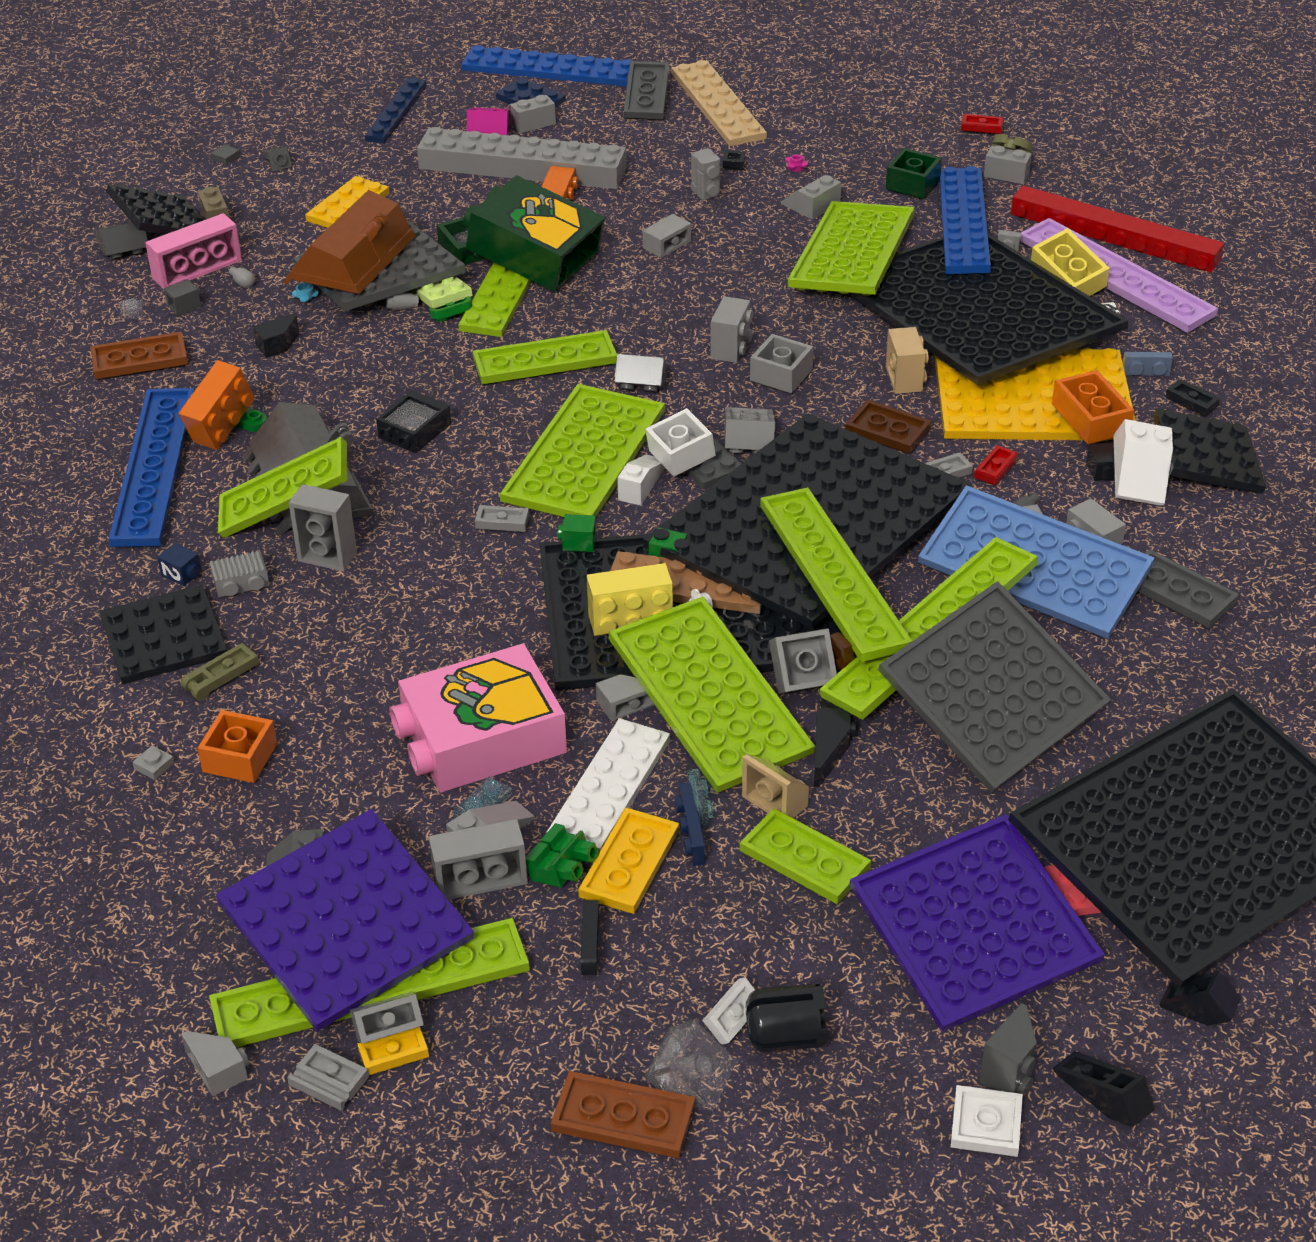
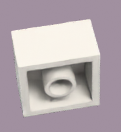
(680, 442)

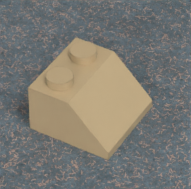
(772, 787)

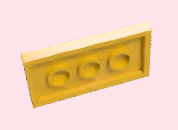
(342, 199)
(629, 860)

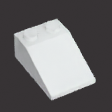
(1142, 461)

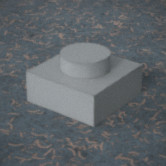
(1010, 238)
(153, 762)

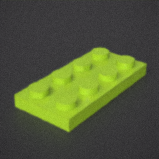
(804, 855)

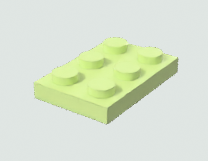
(443, 292)

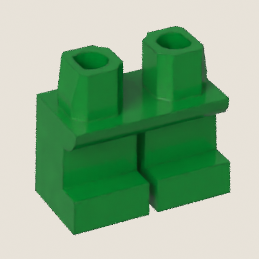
(560, 856)

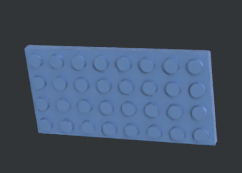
(1077, 572)

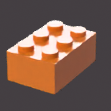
(217, 405)
(1091, 405)

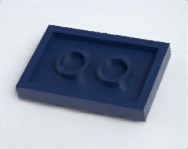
(525, 89)

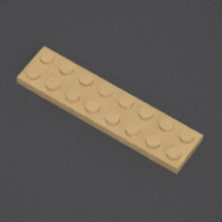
(718, 103)

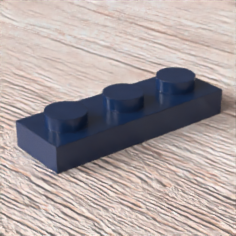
(690, 824)

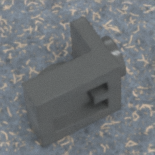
(278, 158)

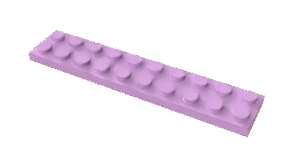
(1136, 283)

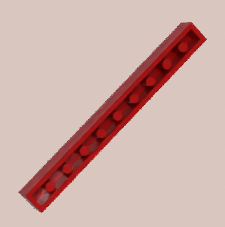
(1119, 229)

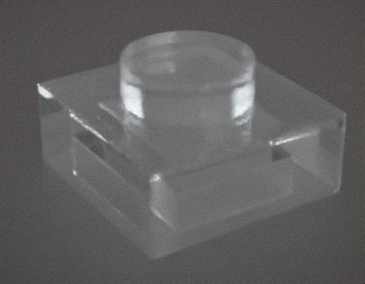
(131, 309)

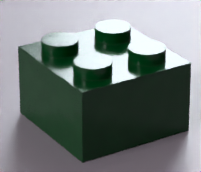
(913, 173)

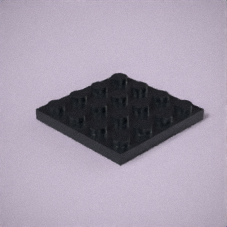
(154, 210)
(1211, 451)
(162, 634)

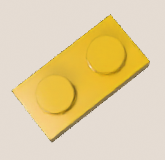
(393, 1050)

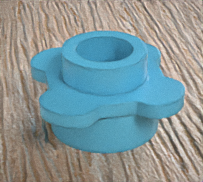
(305, 292)

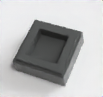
(225, 154)

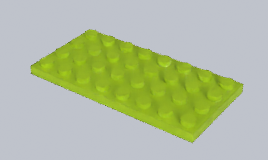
(851, 248)
(582, 452)
(709, 692)

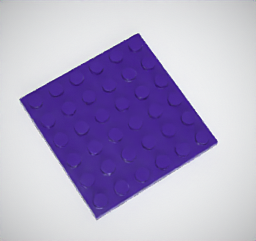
(344, 918)
(975, 922)

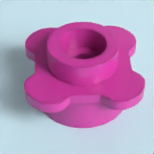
(796, 163)

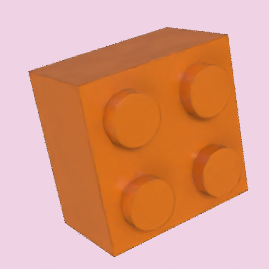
(237, 746)

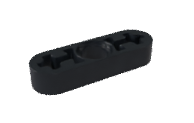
(589, 939)

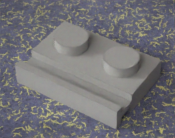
(328, 1077)

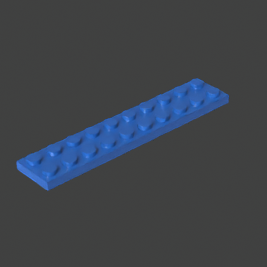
(547, 65)
(964, 221)
(151, 470)

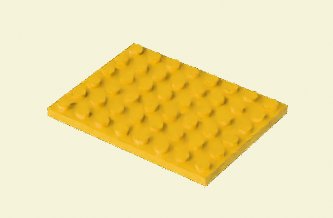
(1021, 401)

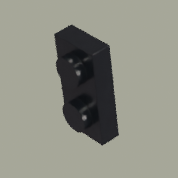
(1192, 397)

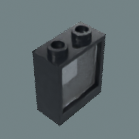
(413, 421)

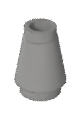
(402, 301)

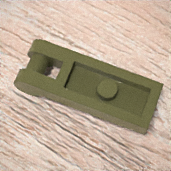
(219, 671)

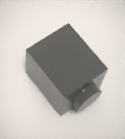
(183, 297)

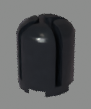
(787, 1018)

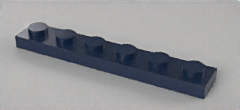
(395, 110)

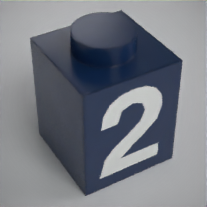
(179, 564)

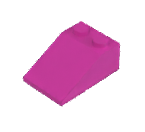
(488, 120)

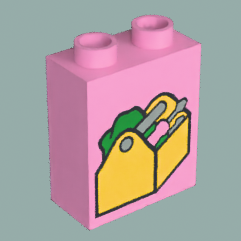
(479, 718)

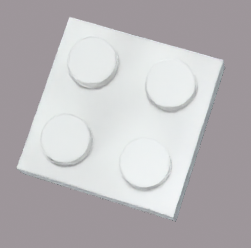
(986, 1120)

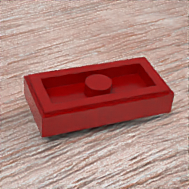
(982, 123)
(996, 465)

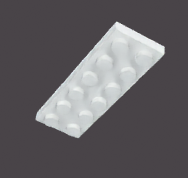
(612, 780)

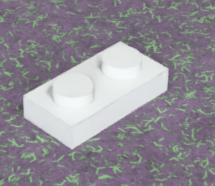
(730, 1012)

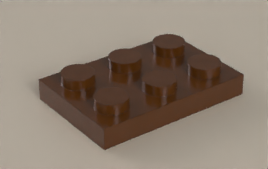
(888, 426)

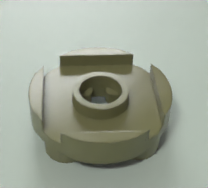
(1014, 144)

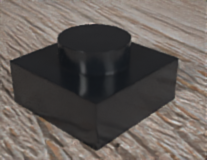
(734, 159)

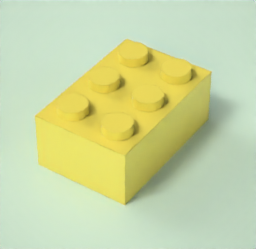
(1072, 262)
(627, 596)

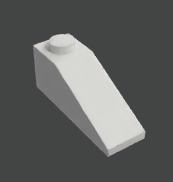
(638, 479)

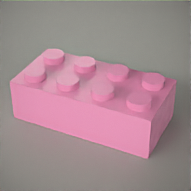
(193, 251)

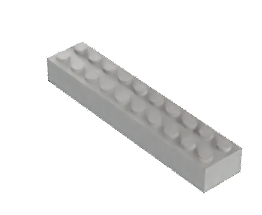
(520, 156)

